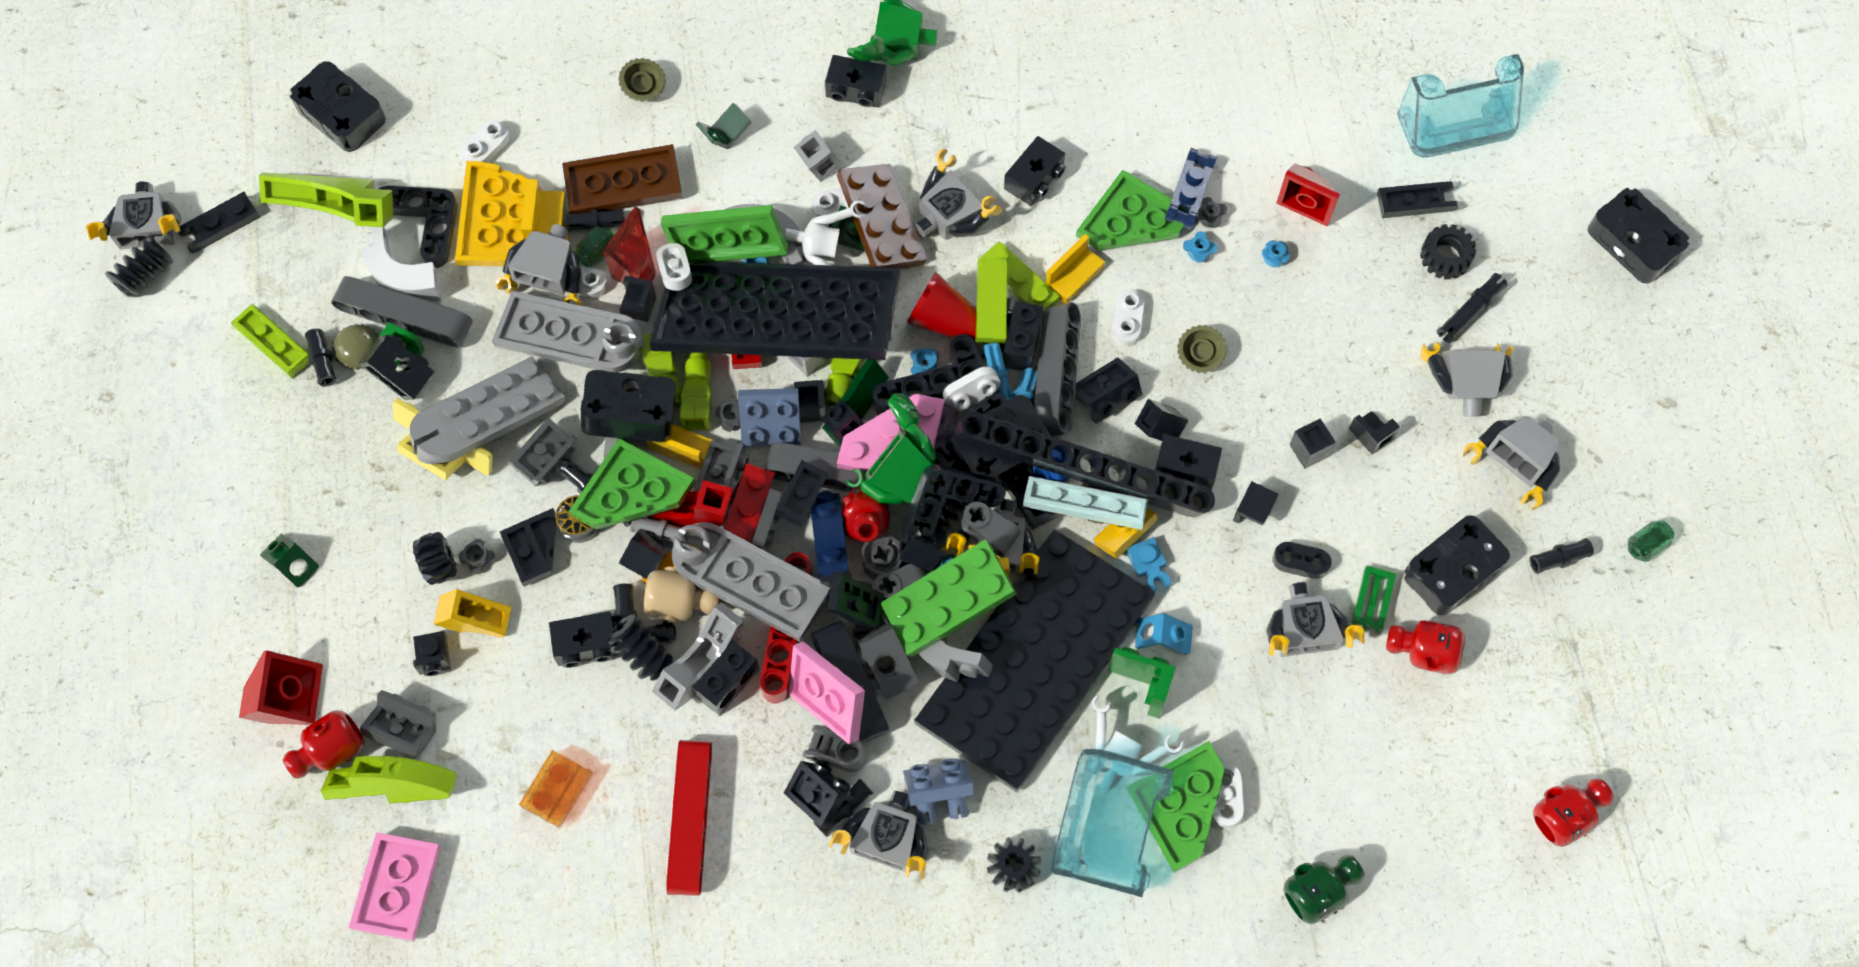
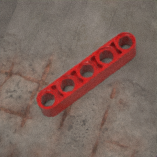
(780, 642)
(689, 818)

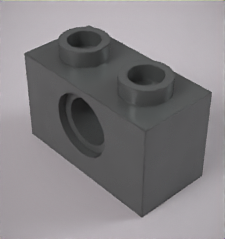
(899, 675)

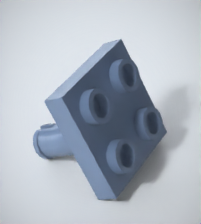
(769, 416)
(937, 783)

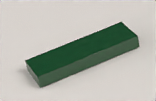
(860, 392)

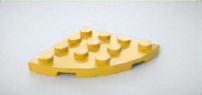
(489, 214)

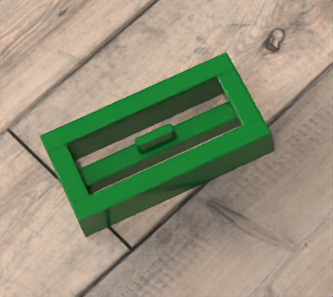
(1367, 622)

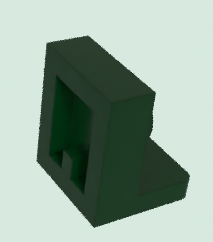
(848, 233)

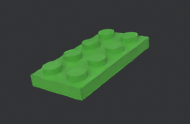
(727, 233)
(948, 598)

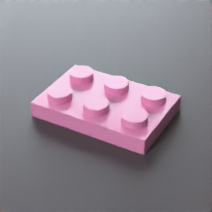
(826, 692)
(395, 887)

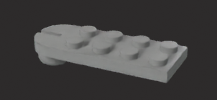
(569, 333)
(483, 412)
(749, 578)

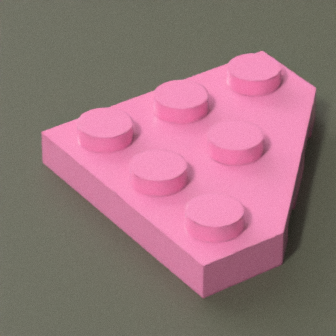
(867, 442)

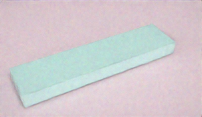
(1085, 502)

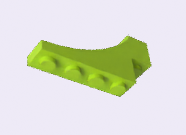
(344, 197)

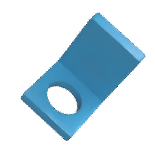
(1167, 632)

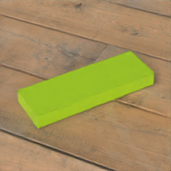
(991, 300)
(271, 340)

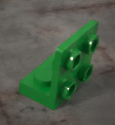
(1154, 671)

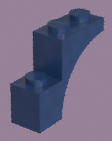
(829, 534)

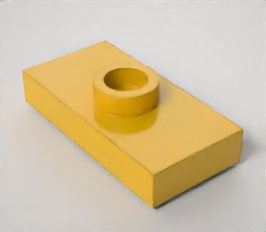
(1118, 539)

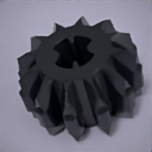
(434, 558)
(1007, 874)

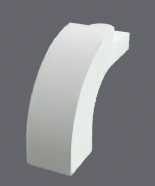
(415, 280)

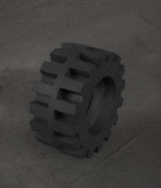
(1455, 239)

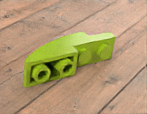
(396, 777)

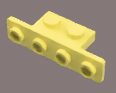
(479, 458)

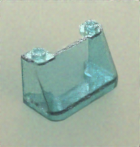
(1462, 117)
(1109, 820)

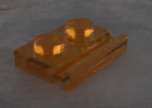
(555, 789)

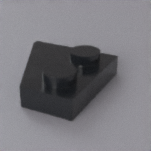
(532, 546)

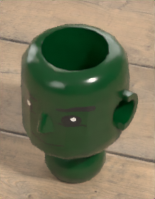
(1320, 889)

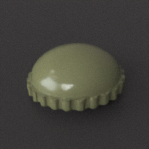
(642, 79)
(352, 345)
(1202, 349)

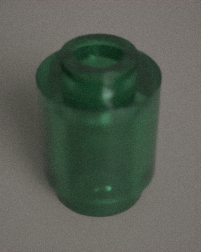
(591, 247)
(1650, 540)

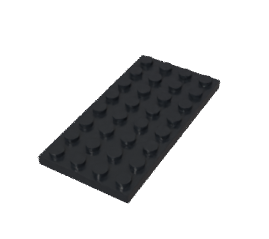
(780, 311)
(1044, 656)

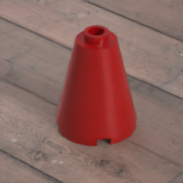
(944, 310)

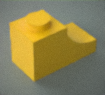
(472, 613)

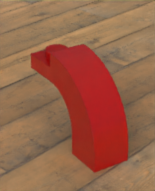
(700, 506)

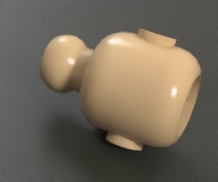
(674, 597)

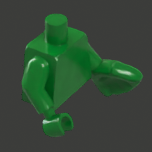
(896, 35)
(900, 466)

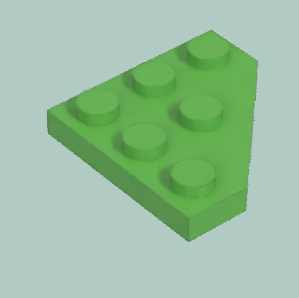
(1129, 216)
(629, 488)
(1185, 816)

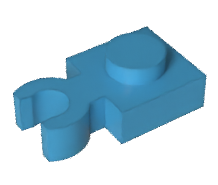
(1148, 560)

